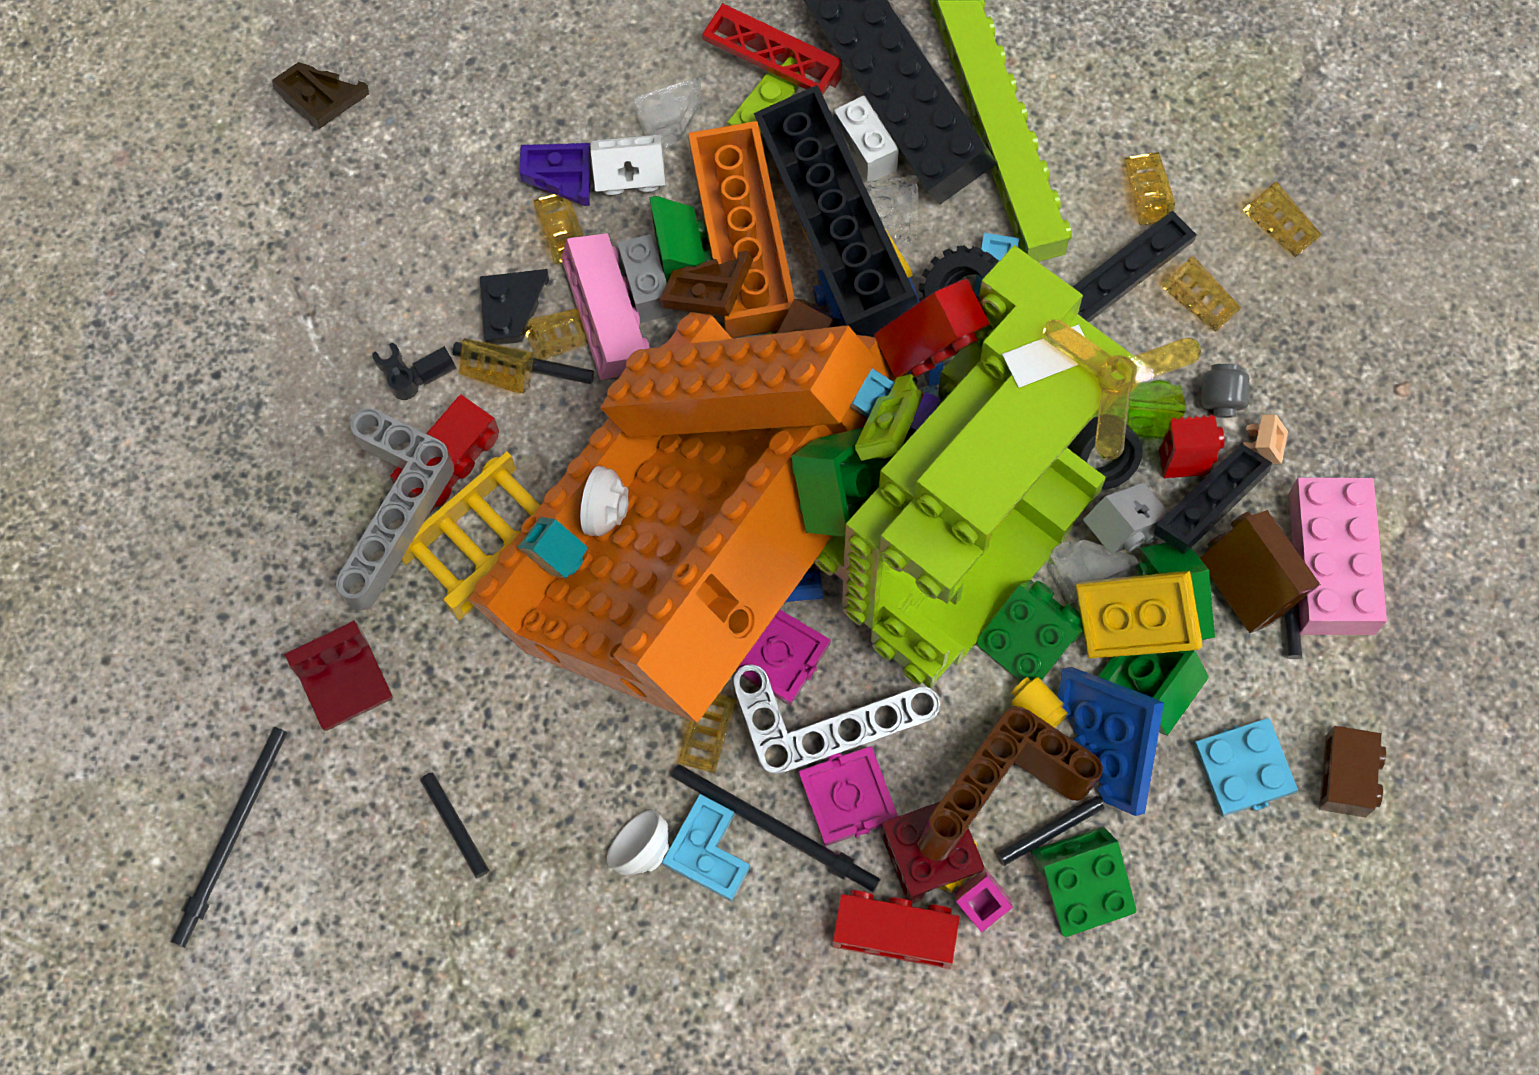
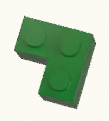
(1167, 559)

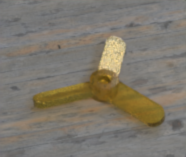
(1116, 393)

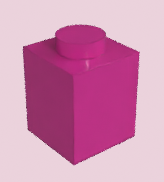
(983, 900)

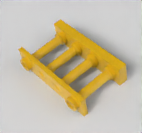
(495, 472)

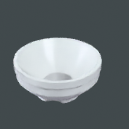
(603, 502)
(639, 844)

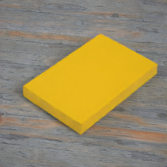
(1139, 615)

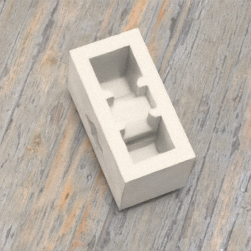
(866, 139)
(645, 157)

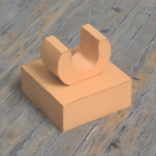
(1270, 438)

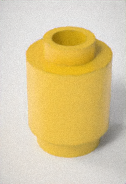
(1039, 700)

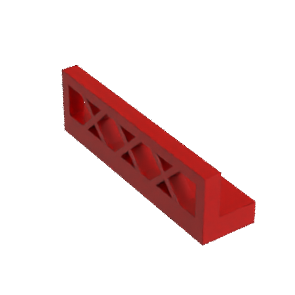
(775, 45)

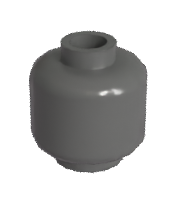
(1225, 390)

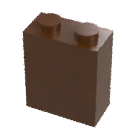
(1258, 570)

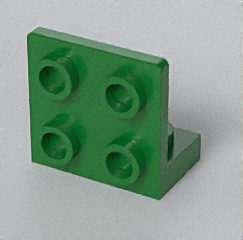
(1086, 880)

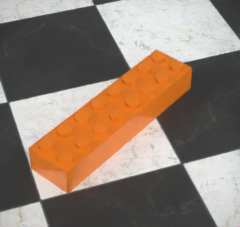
(740, 383)

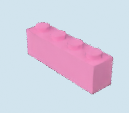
(603, 302)

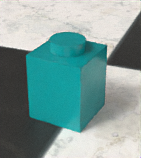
(553, 548)

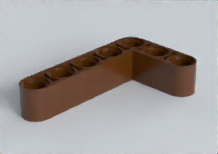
(1017, 739)

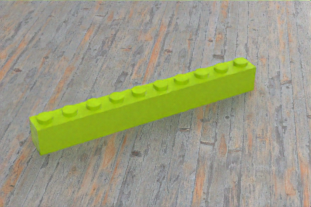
(1003, 127)

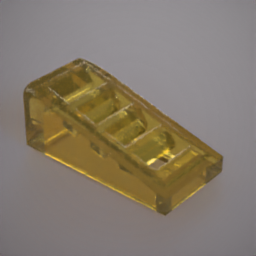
(1154, 207)
(1267, 221)
(557, 243)
(1200, 276)
(555, 346)
(521, 359)
(711, 765)

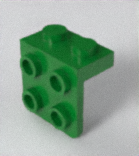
(1031, 631)

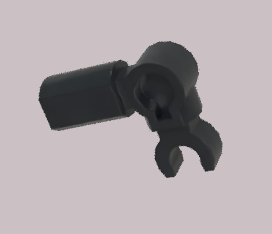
(406, 381)

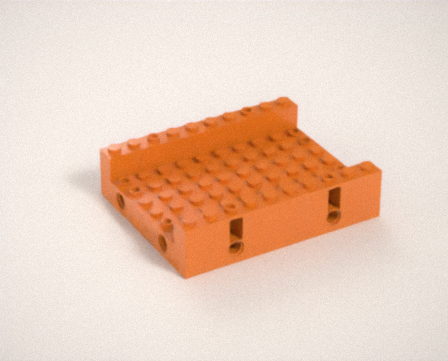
(690, 570)

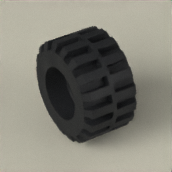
(954, 267)

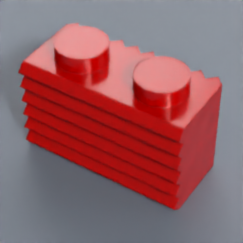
(1190, 446)

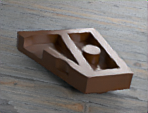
(707, 287)

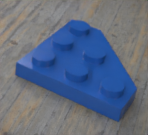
(1119, 730)

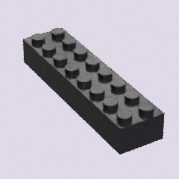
(905, 93)
(836, 212)

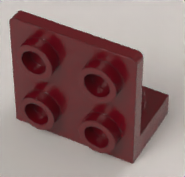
(339, 675)
(914, 870)

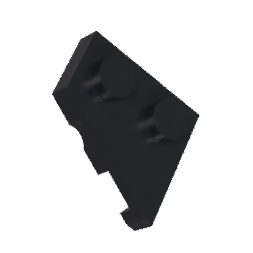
(510, 303)

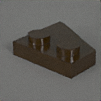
(318, 93)

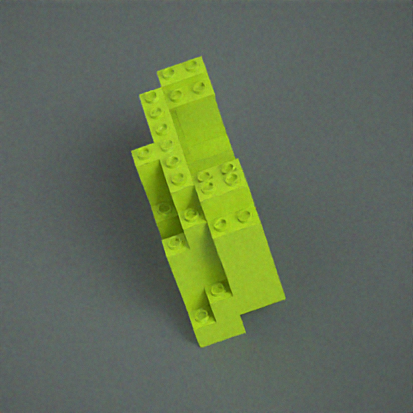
(977, 485)

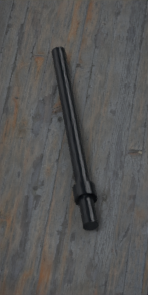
(840, 865)
(196, 906)

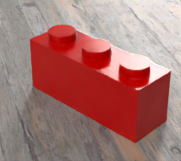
(932, 330)
(466, 434)
(896, 929)

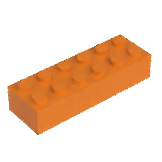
(743, 217)

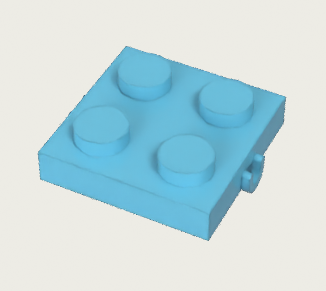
(1246, 767)

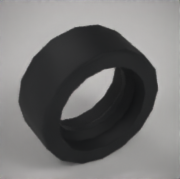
(1119, 469)

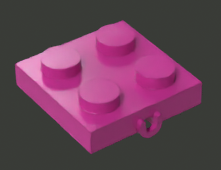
(787, 654)
(847, 795)

